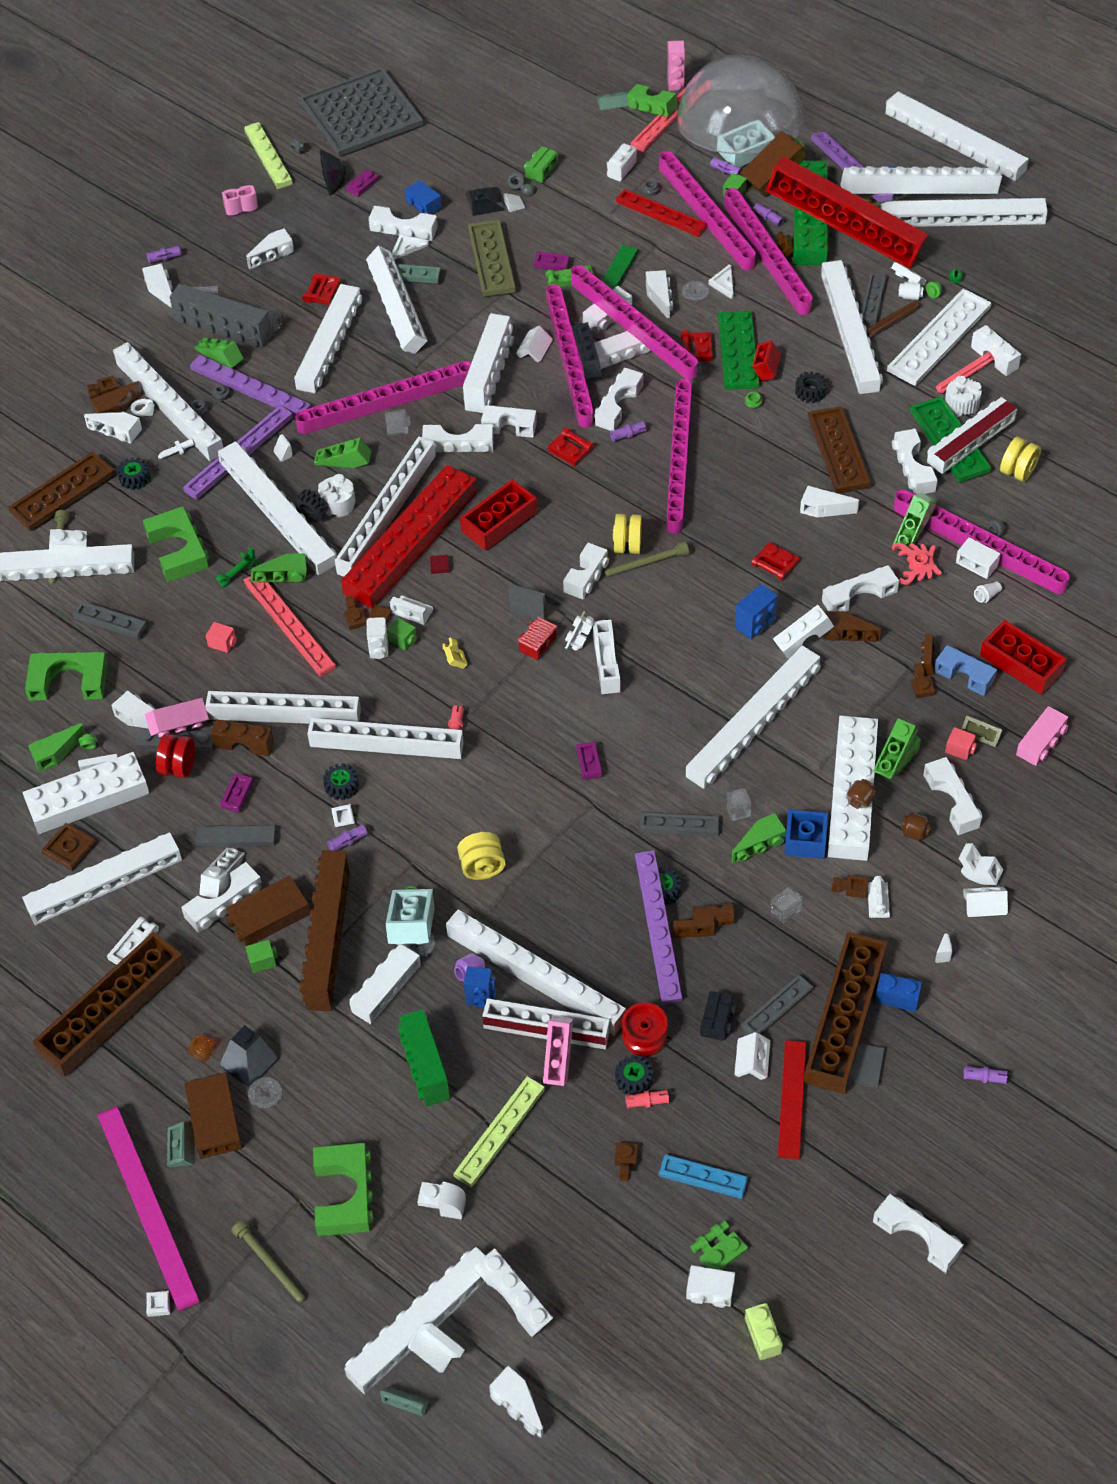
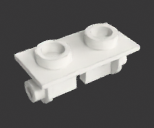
(575, 637)
(878, 898)

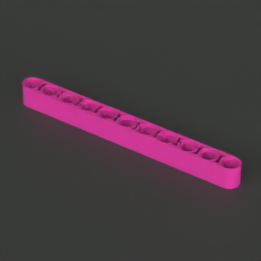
(707, 210)
(768, 251)
(634, 322)
(569, 356)
(382, 398)
(679, 454)
(1011, 556)
(148, 1209)

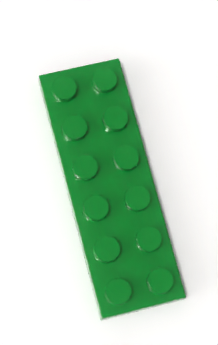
(737, 350)
(939, 421)

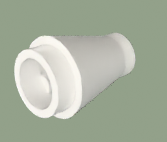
(985, 592)

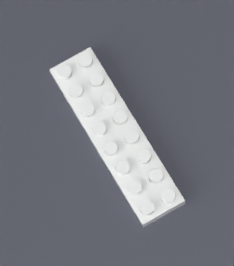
(939, 337)

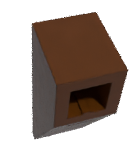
(117, 400)
(851, 628)

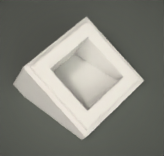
(513, 202)
(283, 449)
(342, 815)
(944, 951)

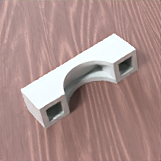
(421, 227)
(626, 385)
(476, 440)
(920, 478)
(878, 582)
(605, 657)
(943, 777)
(203, 912)
(896, 1216)
(525, 1305)

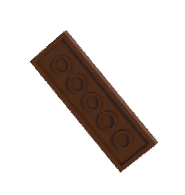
(839, 449)
(61, 491)

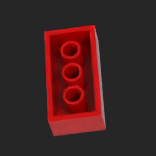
(498, 514)
(1023, 657)

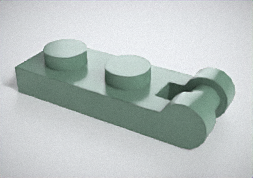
(419, 273)

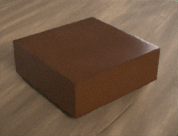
(378, 612)

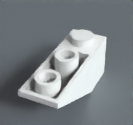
(270, 248)
(157, 282)
(658, 291)
(118, 425)
(825, 503)
(131, 710)
(217, 876)
(514, 1395)

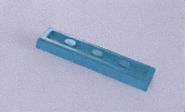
(703, 1176)

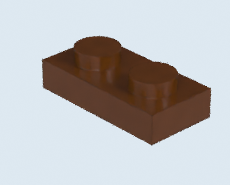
(928, 649)

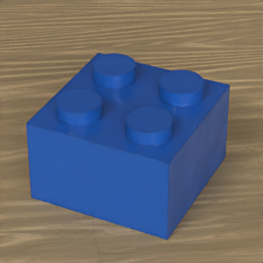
(756, 611)
(806, 834)

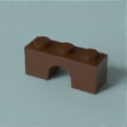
(256, 738)

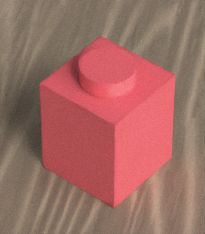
(221, 637)
(961, 744)

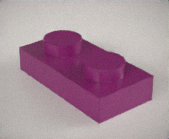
(362, 183)
(551, 261)
(588, 760)
(236, 792)

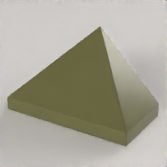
(983, 729)

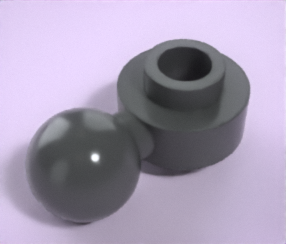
(527, 189)

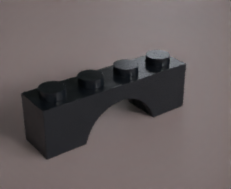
(586, 350)

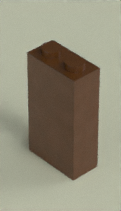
(761, 167)
(267, 911)
(213, 1115)

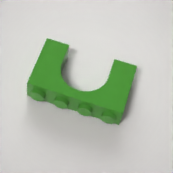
(177, 524)
(46, 665)
(355, 1213)

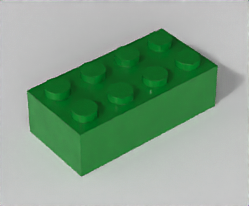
(423, 1058)

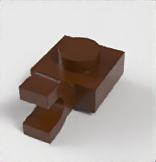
(785, 244)
(103, 386)
(354, 616)
(921, 685)
(854, 886)
(625, 1157)

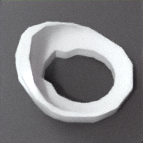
(147, 410)

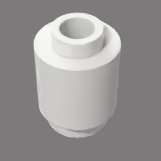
(910, 291)

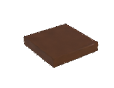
(69, 846)

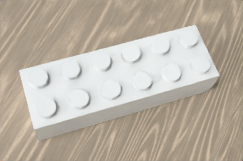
(488, 363)
(86, 792)

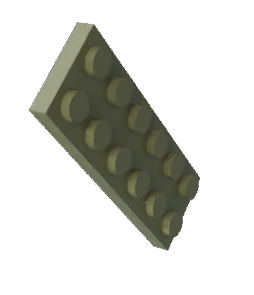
(491, 258)

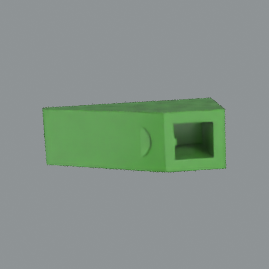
(221, 351)
(346, 454)
(915, 519)
(285, 568)
(54, 748)
(895, 748)
(762, 836)

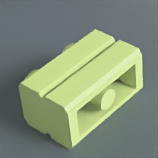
(763, 1331)

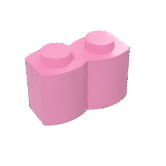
(239, 200)

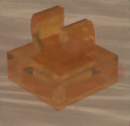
(201, 1047)

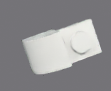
(979, 869)
(446, 1197)

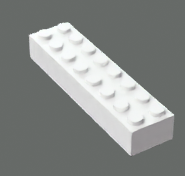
(854, 761)

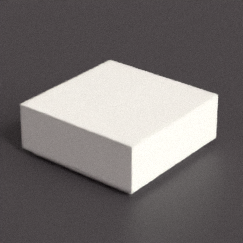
(158, 1303)

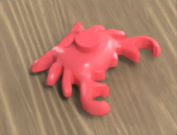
(920, 562)

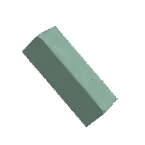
(612, 101)
(180, 1145)
(404, 1400)

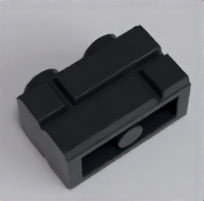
(717, 1016)

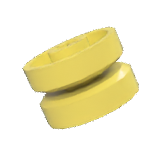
(1020, 459)
(627, 533)
(481, 855)

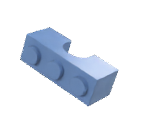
(953, 661)

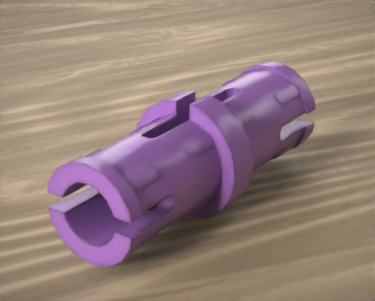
(725, 167)
(768, 214)
(172, 252)
(628, 431)
(347, 838)
(985, 1074)

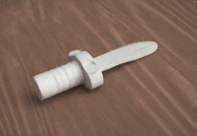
(178, 448)

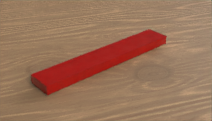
(661, 213)
(791, 1100)

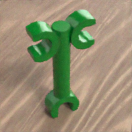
(248, 560)

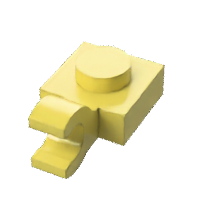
(454, 655)

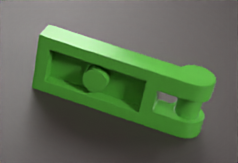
(562, 277)

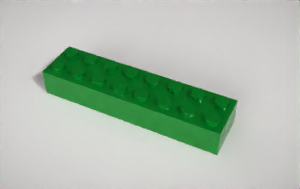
(808, 231)

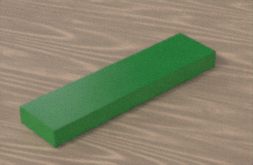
(619, 266)

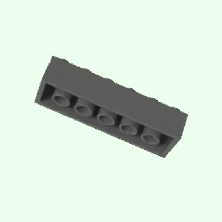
(220, 316)

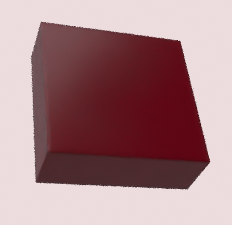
(439, 564)

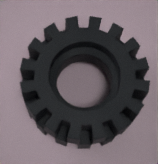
(810, 380)
(311, 505)

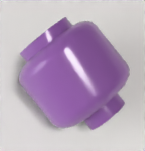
(470, 960)

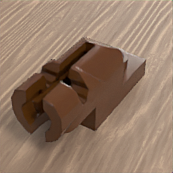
(704, 920)

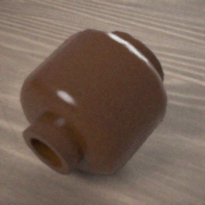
(861, 793)
(915, 826)

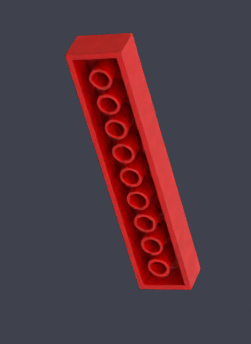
(846, 212)
(409, 536)

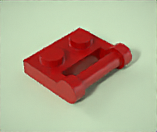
(326, 290)
(702, 344)
(567, 450)
(778, 557)

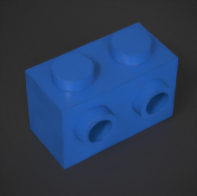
(423, 198)
(479, 986)
(898, 992)

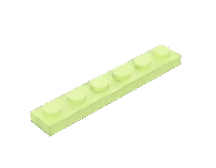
(268, 155)
(499, 1132)

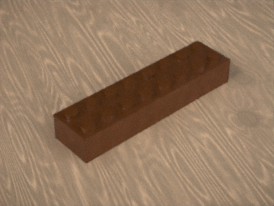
(325, 931)
(108, 1004)
(845, 1013)

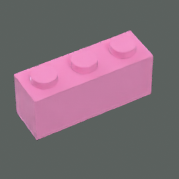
(676, 62)
(177, 717)
(1042, 736)
(558, 1050)

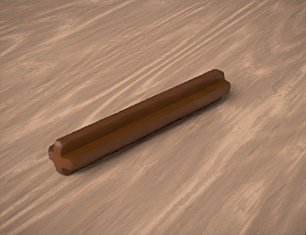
(892, 318)

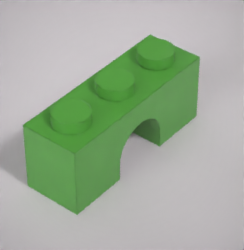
(660, 104)

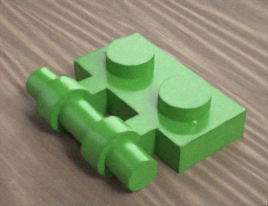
(724, 1252)

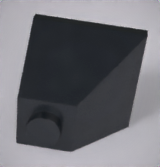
(332, 171)
(484, 201)
(247, 1056)

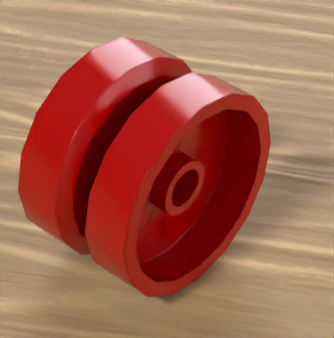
(175, 756)
(644, 1029)

